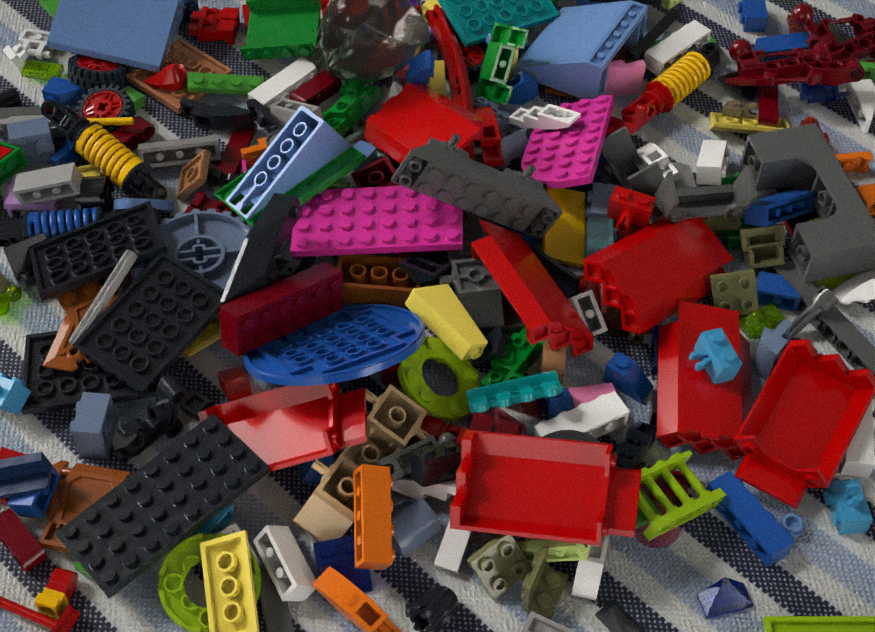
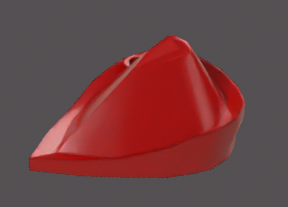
(169, 78)

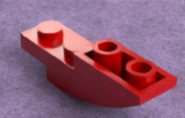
(490, 139)

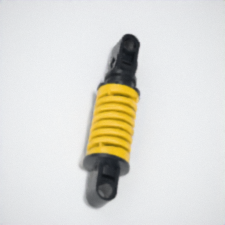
(104, 152)

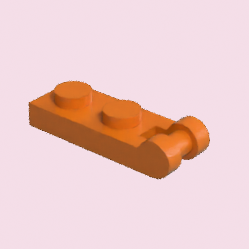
(855, 161)

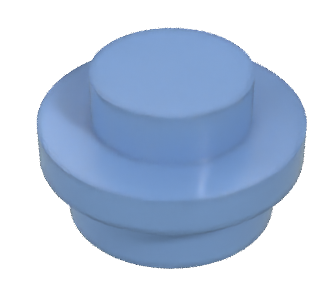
(792, 524)

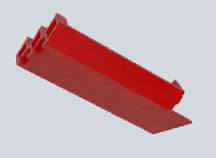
(416, 116)
(657, 269)
(531, 291)
(688, 401)
(296, 422)
(802, 422)
(543, 489)

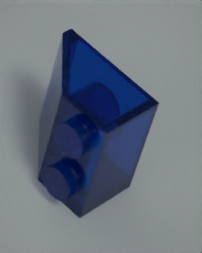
(340, 555)

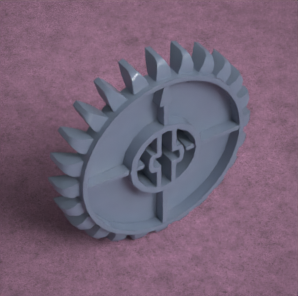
(203, 242)

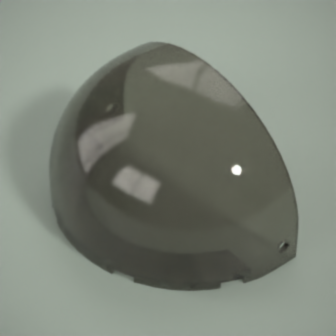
(368, 39)

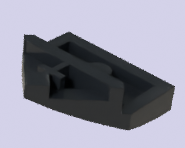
(495, 347)

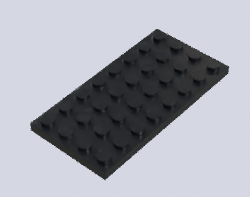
(161, 504)

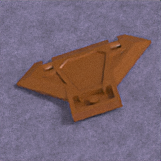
(75, 305)
(75, 494)

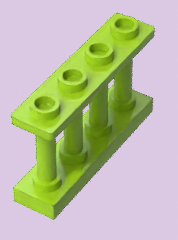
(690, 507)

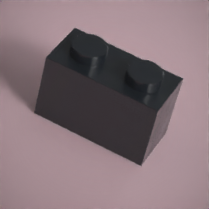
(435, 464)

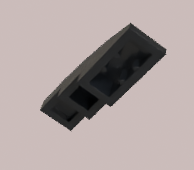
(635, 445)

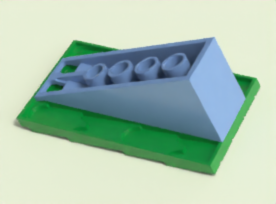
(297, 163)

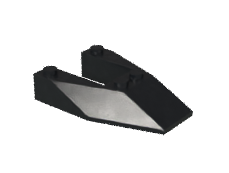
(255, 262)

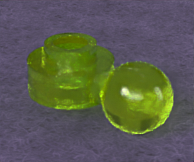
(12, 294)

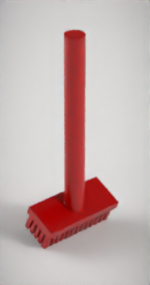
(64, 623)

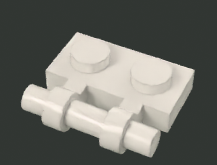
(35, 39)

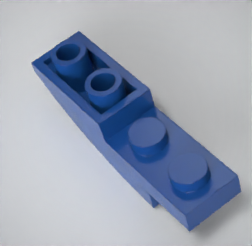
(421, 68)

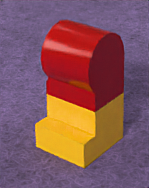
(57, 592)

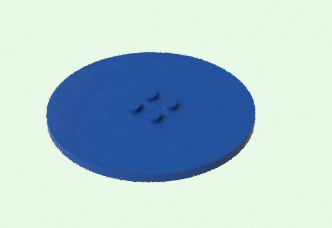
(339, 346)

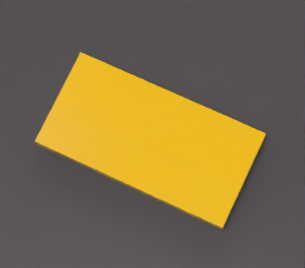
(567, 235)

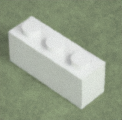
(712, 162)
(285, 563)

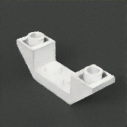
(590, 571)

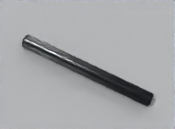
(653, 34)

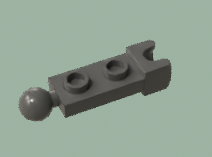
(401, 461)

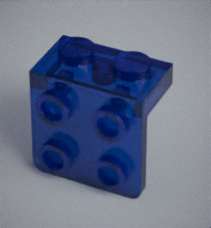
(820, 93)

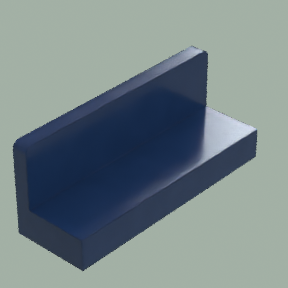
(24, 474)

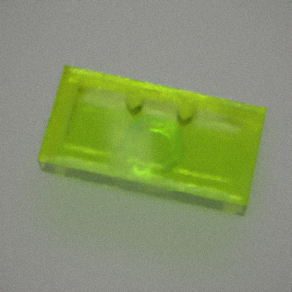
(41, 70)

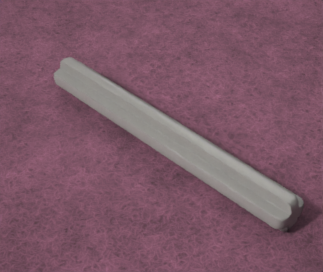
(105, 294)

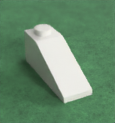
(862, 102)

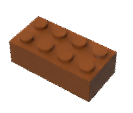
(375, 280)

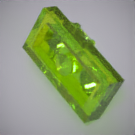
(765, 317)

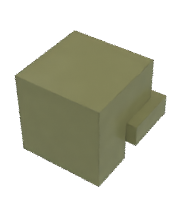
(763, 245)

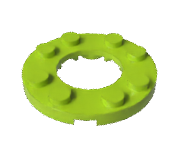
(415, 387)
(173, 578)

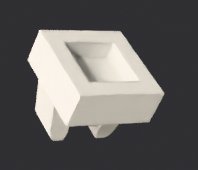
(17, 55)

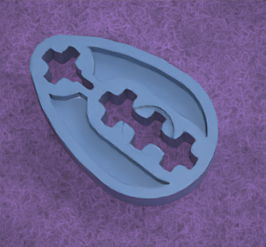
(164, 206)

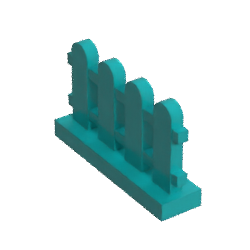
(514, 391)

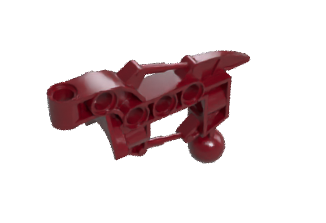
(857, 47)
(804, 66)

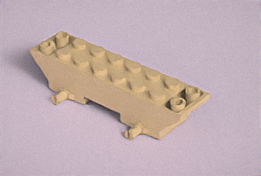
(389, 428)

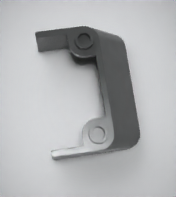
(627, 166)
(706, 200)

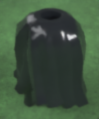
(432, 609)

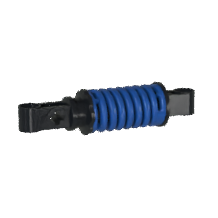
(51, 224)

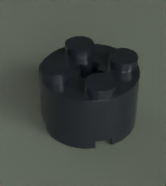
(96, 192)

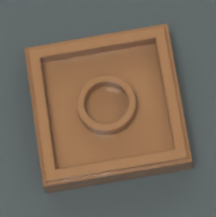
(193, 175)

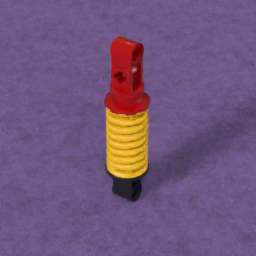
(673, 84)

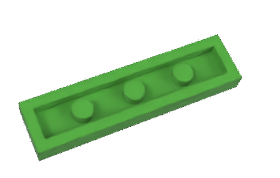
(222, 83)

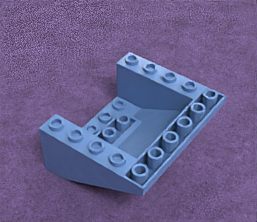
(117, 30)
(580, 44)

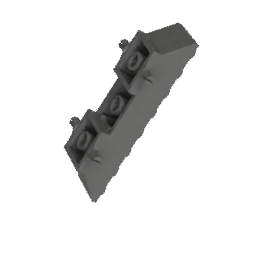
(503, 197)

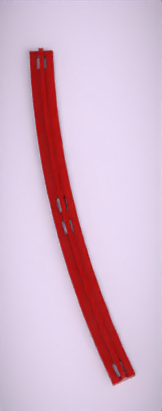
(453, 62)

